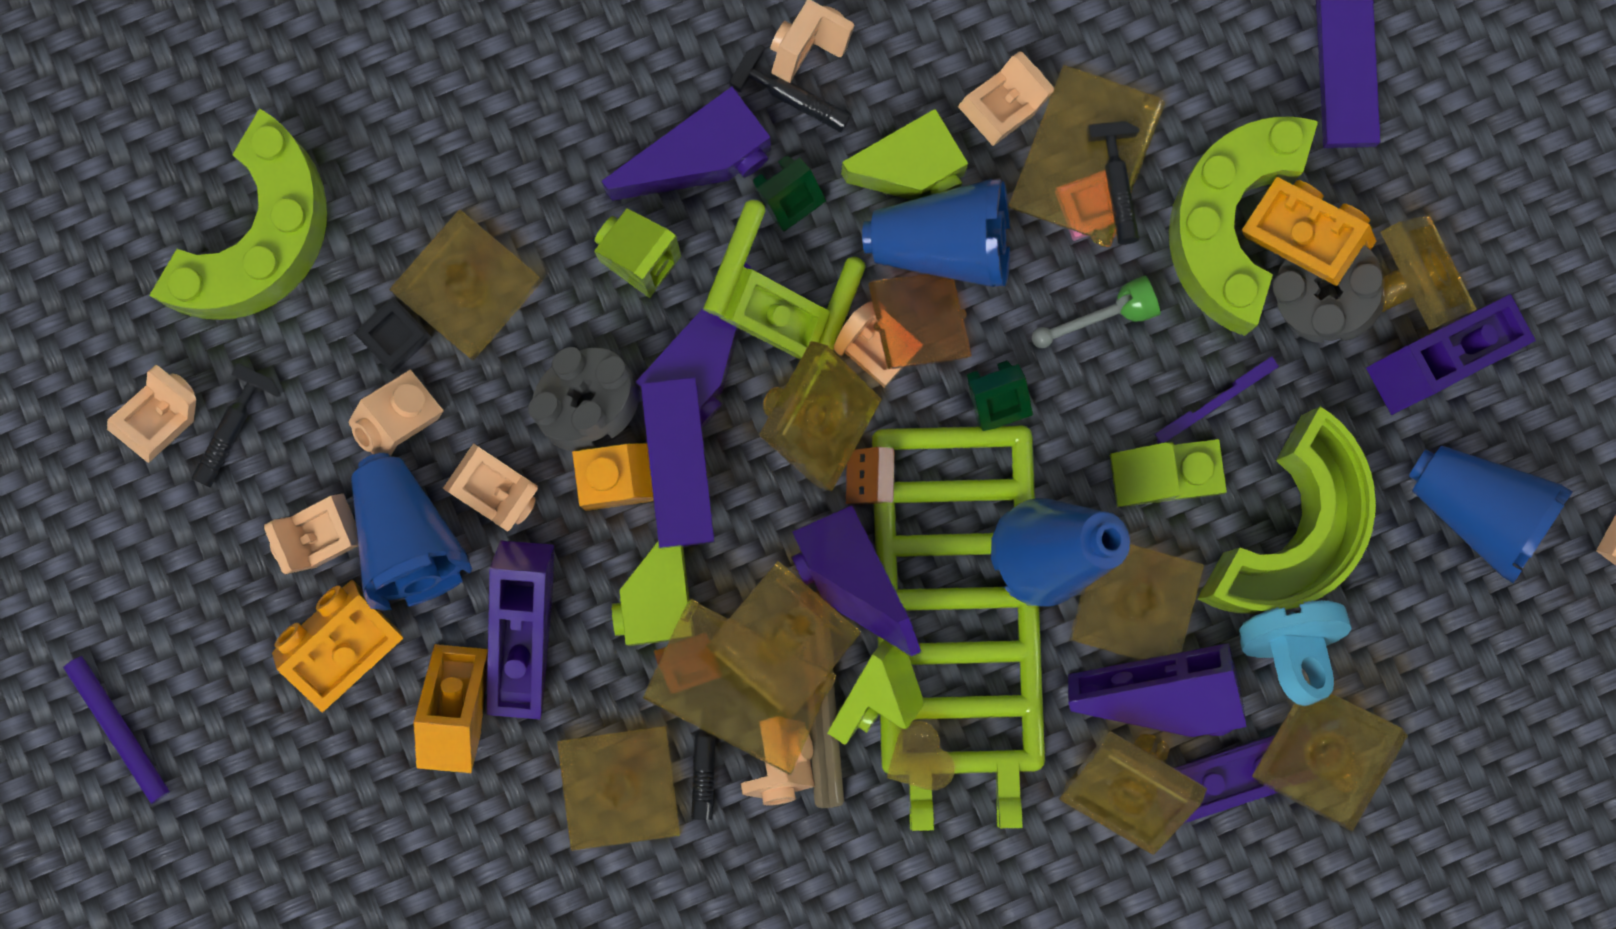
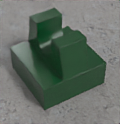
(790, 192)
(1000, 396)

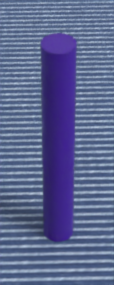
(116, 729)

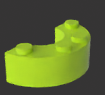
(1203, 216)
(273, 252)
(1331, 534)

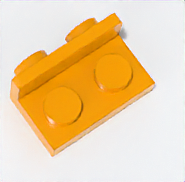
(1309, 230)
(334, 645)

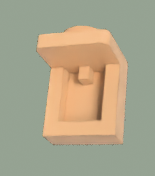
(813, 25)
(1007, 99)
(155, 414)
(393, 414)
(492, 488)
(313, 535)
(779, 786)

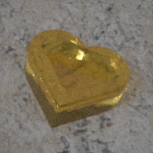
(919, 759)

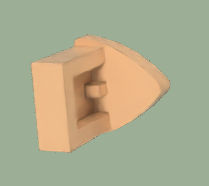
(864, 345)

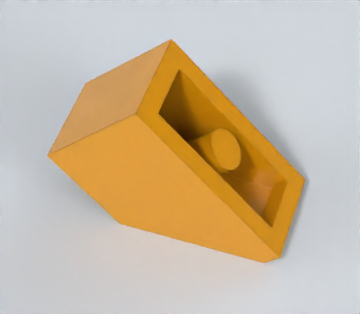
(613, 476)
(451, 709)

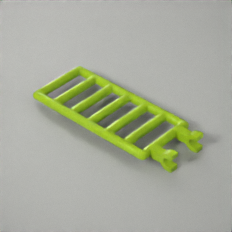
(1025, 650)

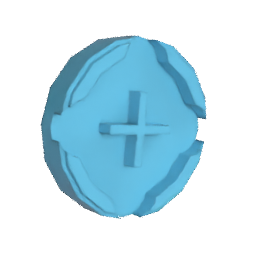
(1298, 643)

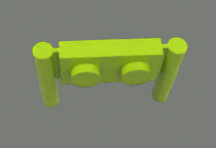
(769, 308)

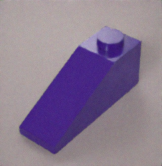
(699, 151)
(702, 352)
(1450, 354)
(852, 578)
(519, 628)
(1171, 693)

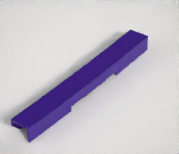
(1238, 386)

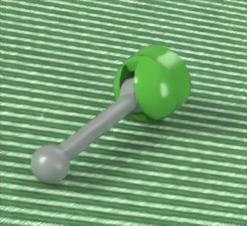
(1134, 301)

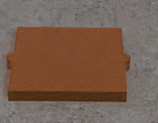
(919, 320)

